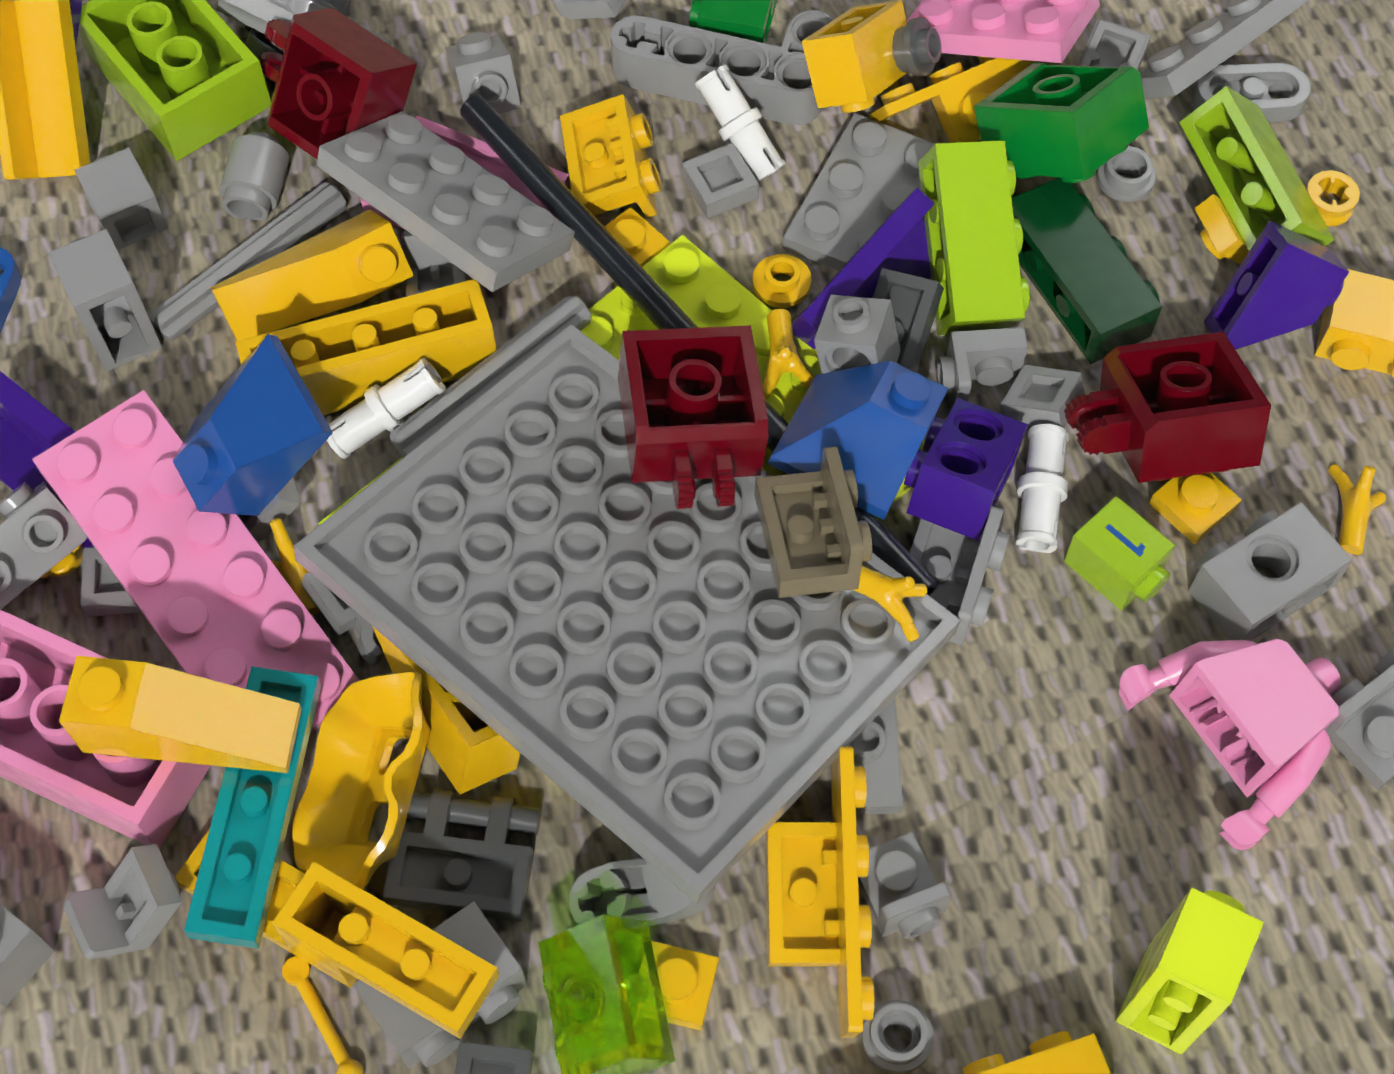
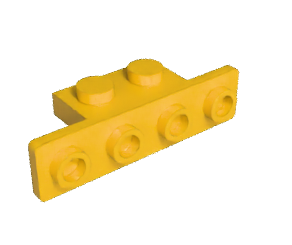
(954, 95)
(815, 894)

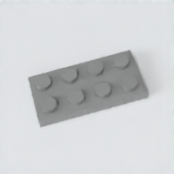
(446, 200)

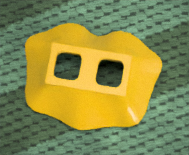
(353, 777)

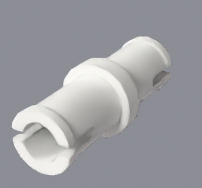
(740, 122)
(384, 407)
(1042, 488)

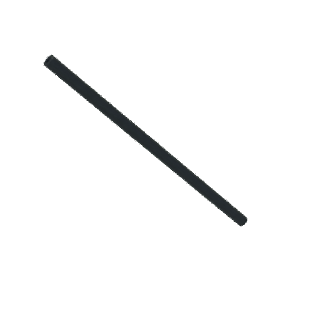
(639, 284)

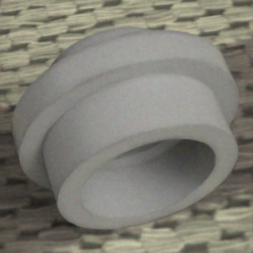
(1131, 162)
(914, 1021)

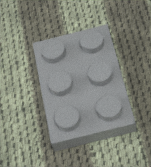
(856, 191)

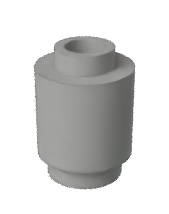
(253, 176)

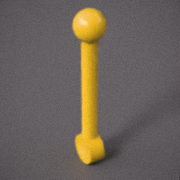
(297, 973)

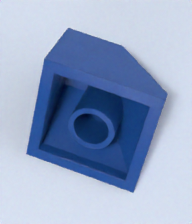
(874, 419)
(251, 435)

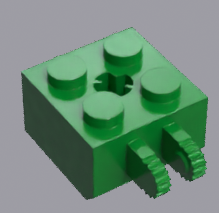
(1064, 118)

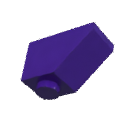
(1277, 288)

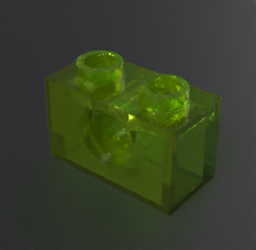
(606, 998)

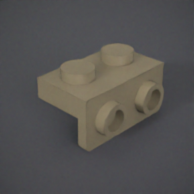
(813, 528)

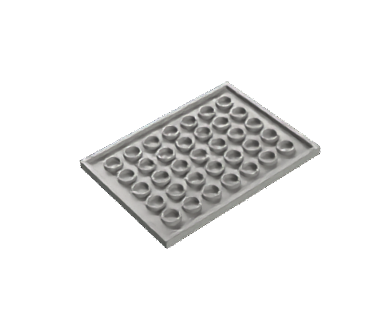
(607, 627)

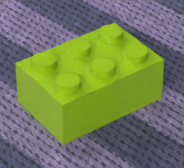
(175, 68)

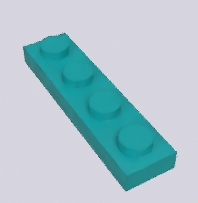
(250, 829)

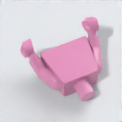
(1255, 713)

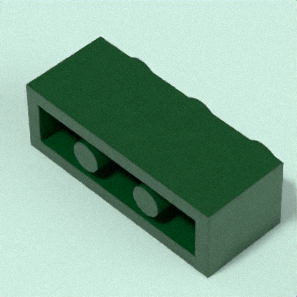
(1083, 271)

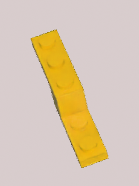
(368, 940)

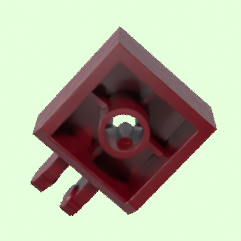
(331, 78)
(693, 408)
(1174, 409)

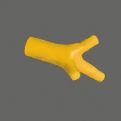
(783, 352)
(1356, 507)
(289, 567)
(889, 594)

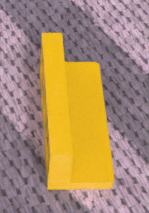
(40, 91)

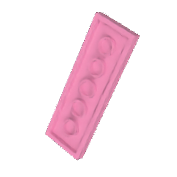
(185, 569)

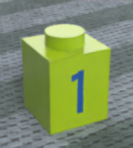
(1120, 554)

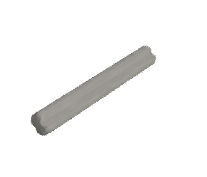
(284, 232)
(489, 372)

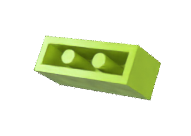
(1251, 169)
(973, 236)

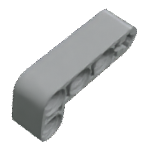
(673, 57)

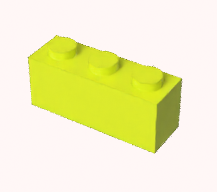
(1190, 969)

